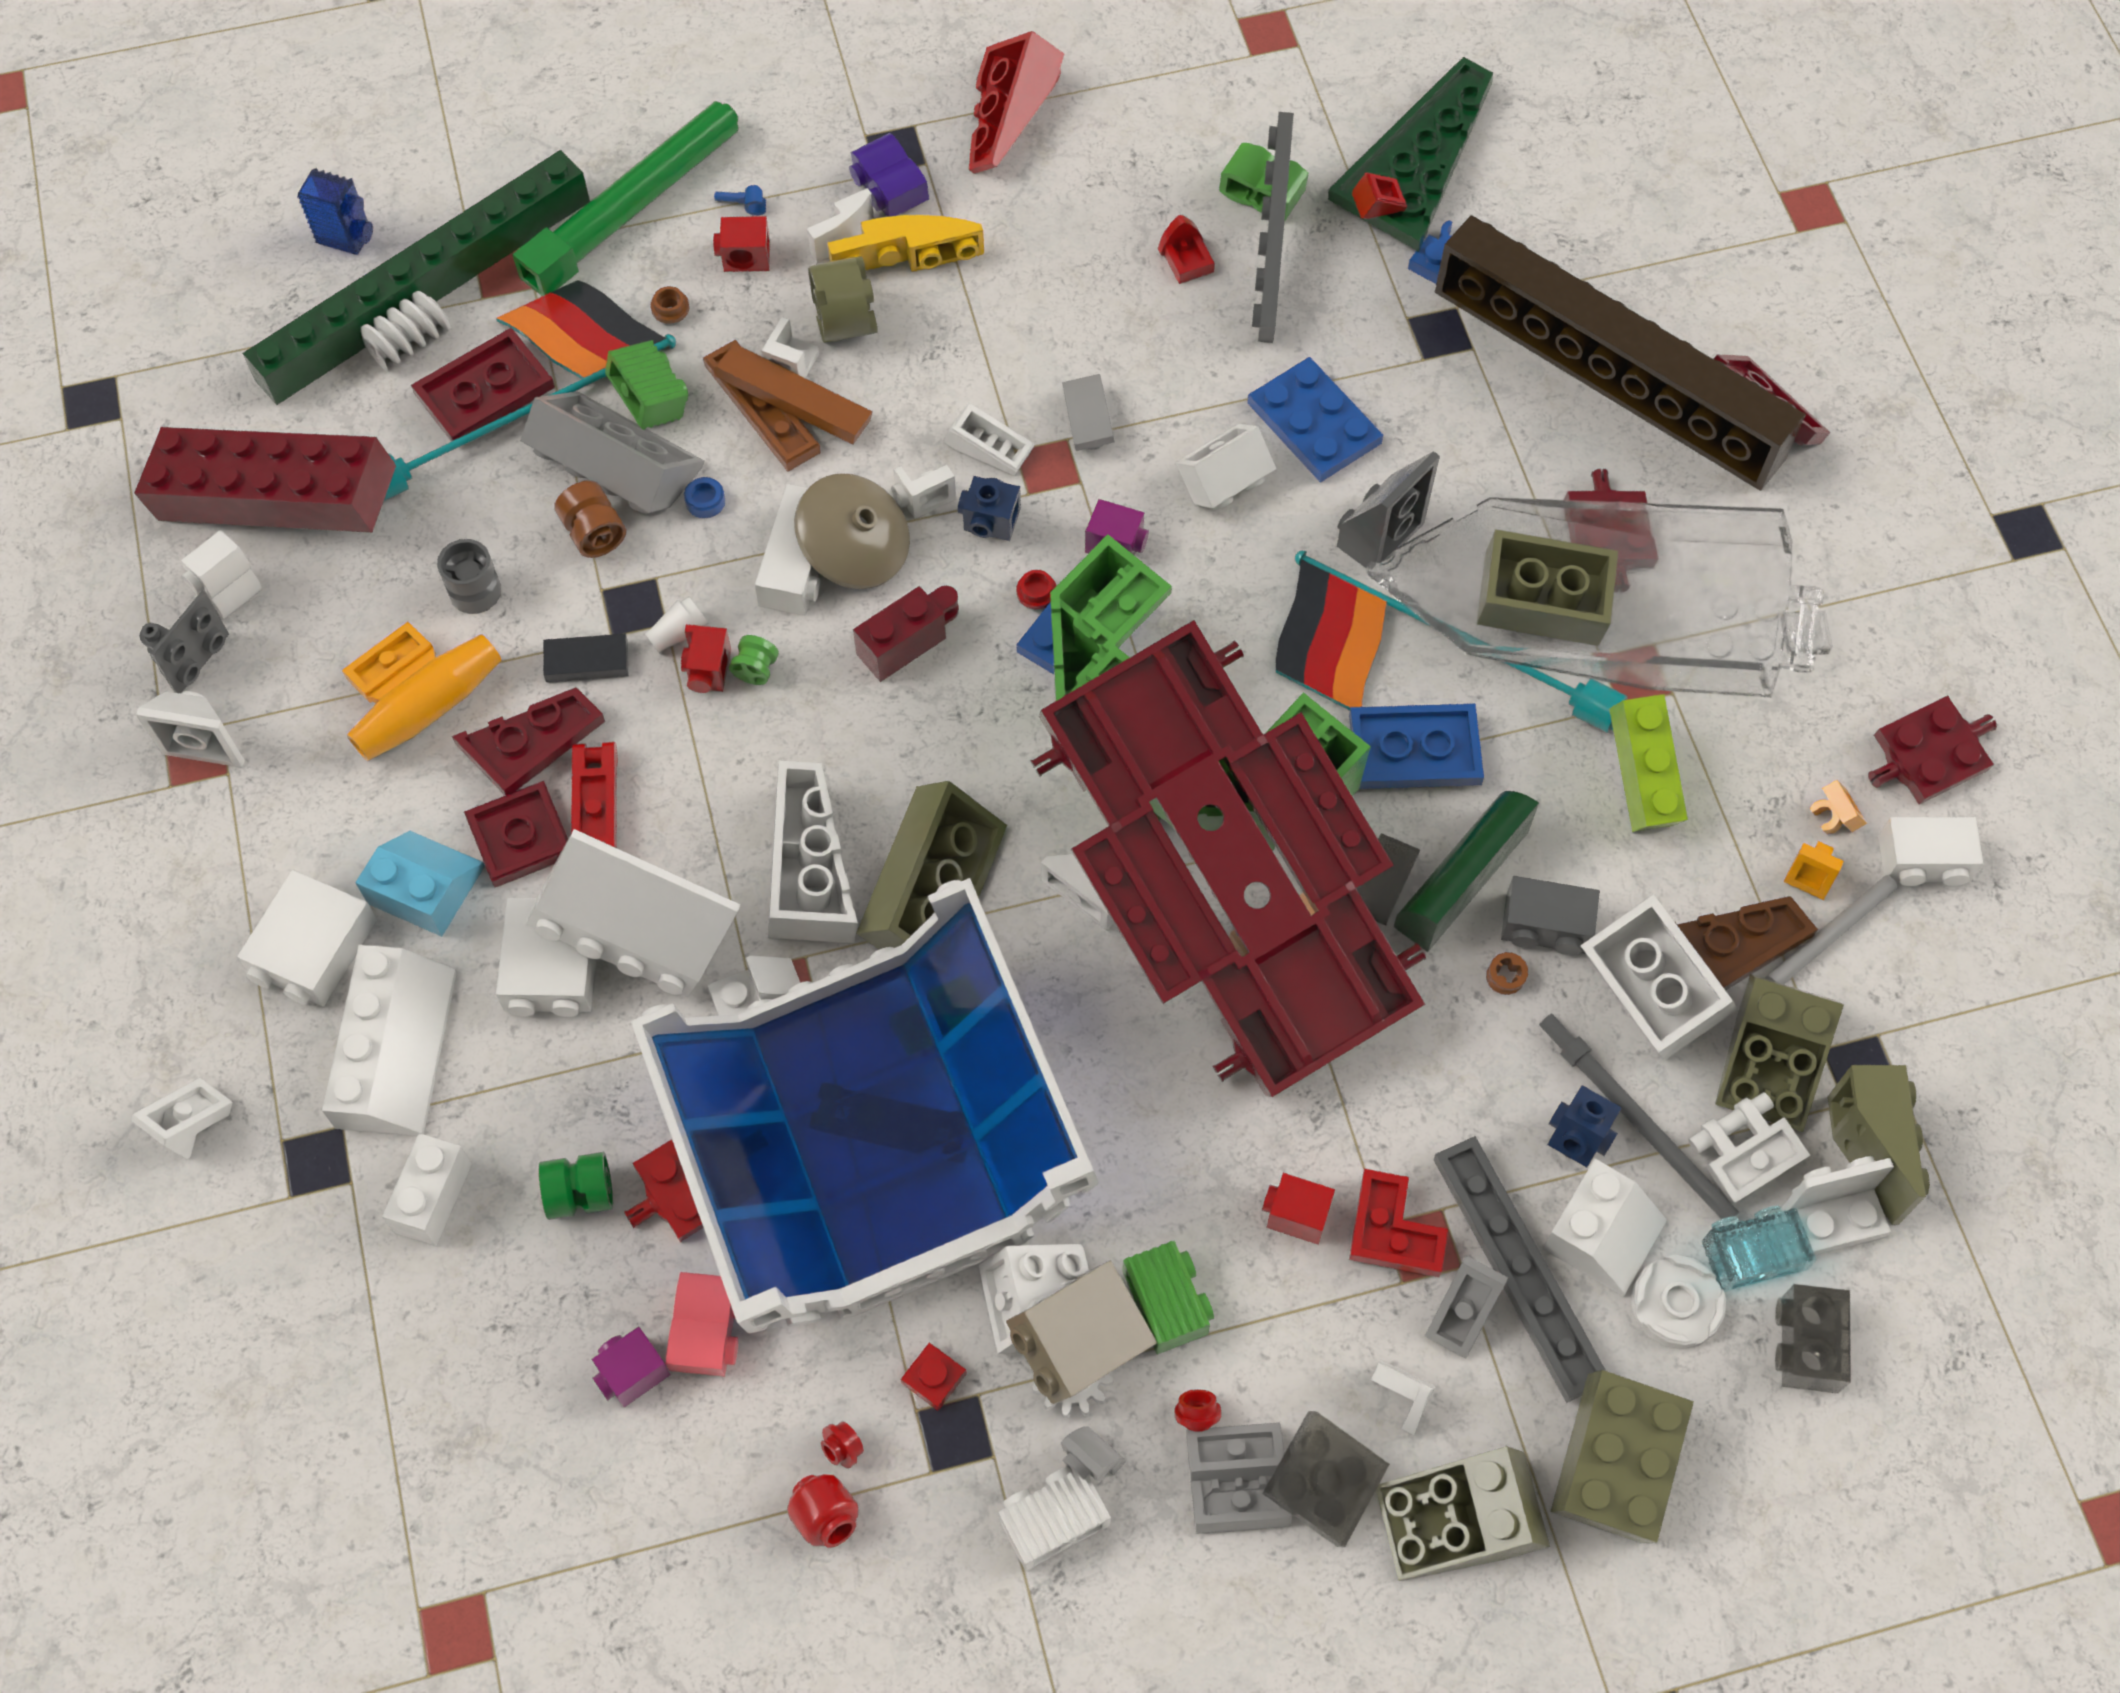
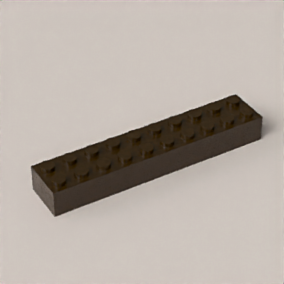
(1618, 352)

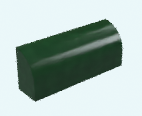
(1466, 869)

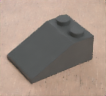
(1389, 513)

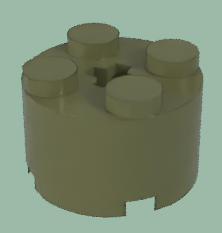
(842, 299)

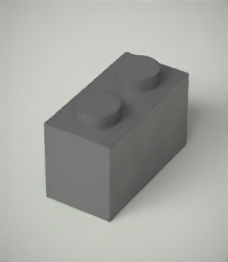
(1549, 915)

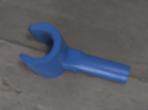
(752, 198)

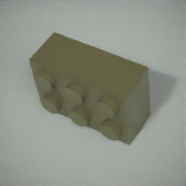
(1547, 587)
(1622, 1457)

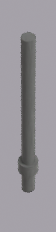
(1577, 1053)

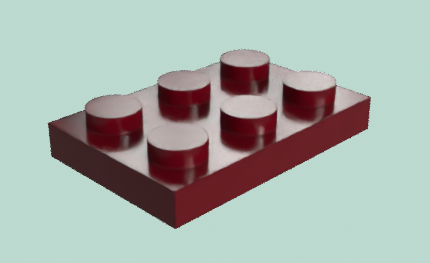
(483, 385)

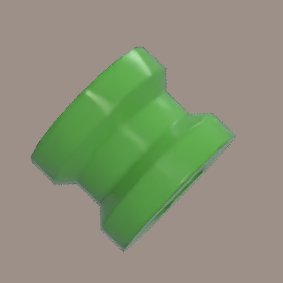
(753, 660)

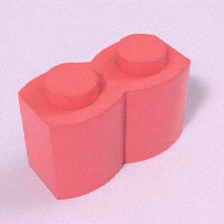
(701, 1327)

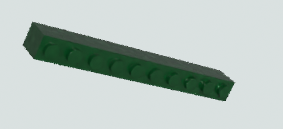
(431, 265)

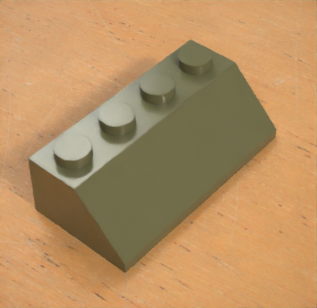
(939, 841)

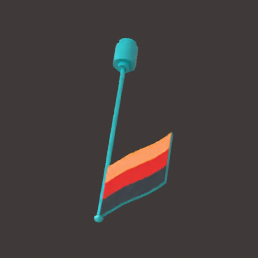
(575, 332)
(1339, 628)

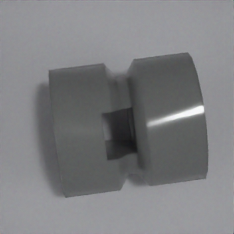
(469, 576)

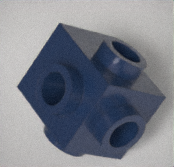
(990, 508)
(1584, 1126)

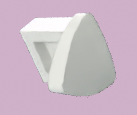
(1408, 1386)

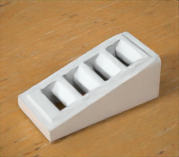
(985, 424)

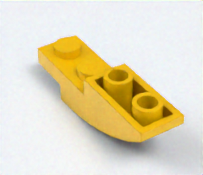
(918, 239)

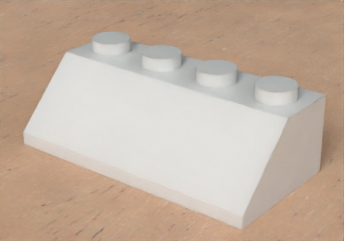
(389, 1042)

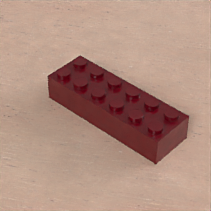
(266, 479)

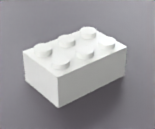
(1659, 977)

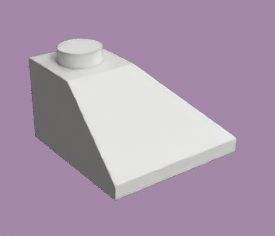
(188, 728)

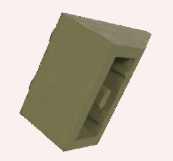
(1779, 1049)
(1876, 1118)
(1462, 1514)

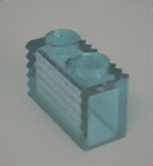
(1758, 1248)

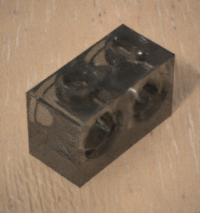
(1826, 1340)

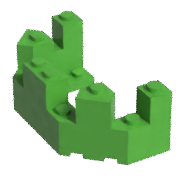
(1102, 608)

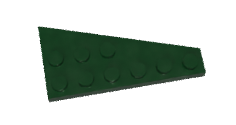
(1421, 152)

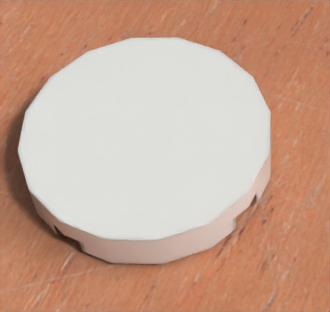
(1678, 1302)

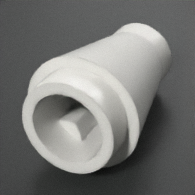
(672, 624)

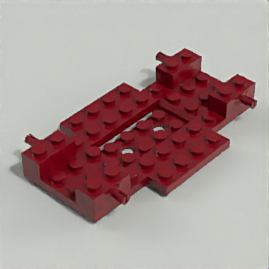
(1308, 979)

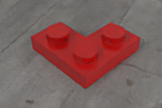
(1387, 1239)

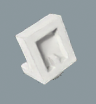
(925, 493)

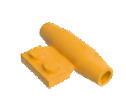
(412, 686)

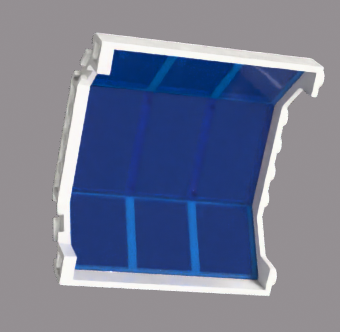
(868, 1124)

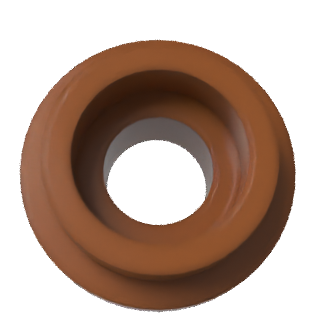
(669, 297)

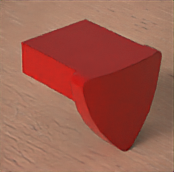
(1185, 250)

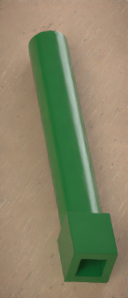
(553, 256)

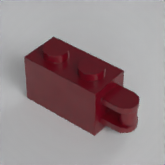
(905, 630)

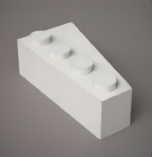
(808, 873)

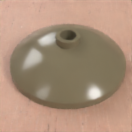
(843, 545)

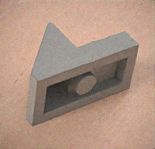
(1466, 1306)

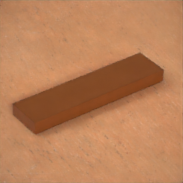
(793, 393)
(777, 428)

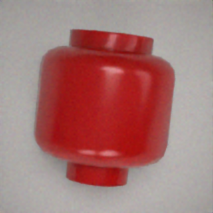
(823, 1510)

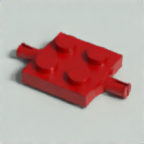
(666, 1192)

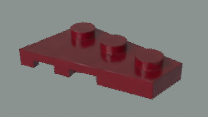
(524, 745)

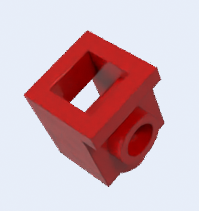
(706, 658)

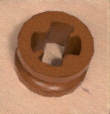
(1515, 964)

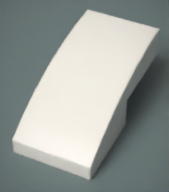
(844, 224)

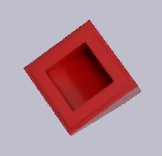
(1378, 196)

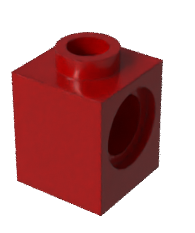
(743, 244)

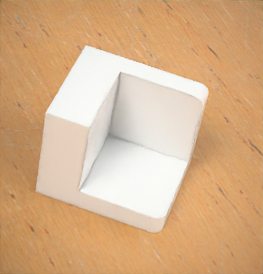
(789, 351)

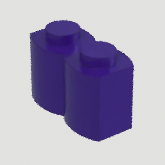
(889, 175)

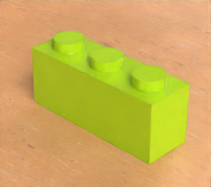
(1648, 763)

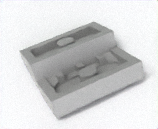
(1229, 1475)

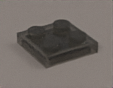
(1326, 1479)

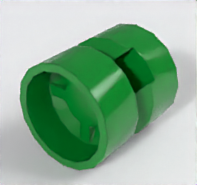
(575, 1185)

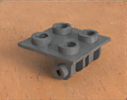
(187, 644)

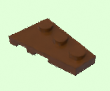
(1749, 938)

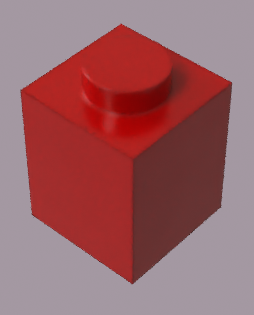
(1298, 1207)

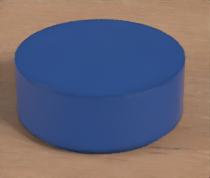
(704, 497)

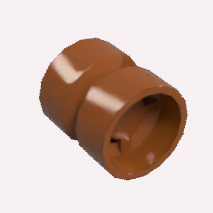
(590, 519)

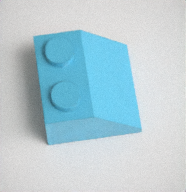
(419, 880)

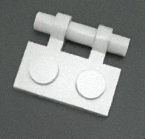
(1758, 1159)

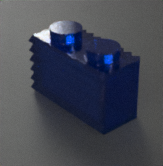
(335, 211)

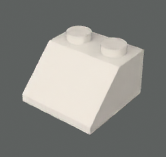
(1606, 1228)

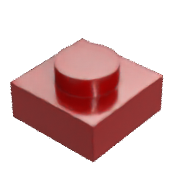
(933, 1376)

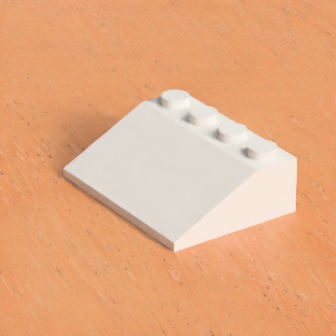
(631, 914)

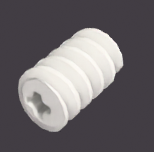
(403, 327)

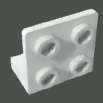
(1842, 1205)
(1023, 1277)

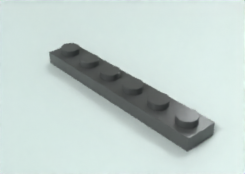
(1272, 241)
(1515, 1255)

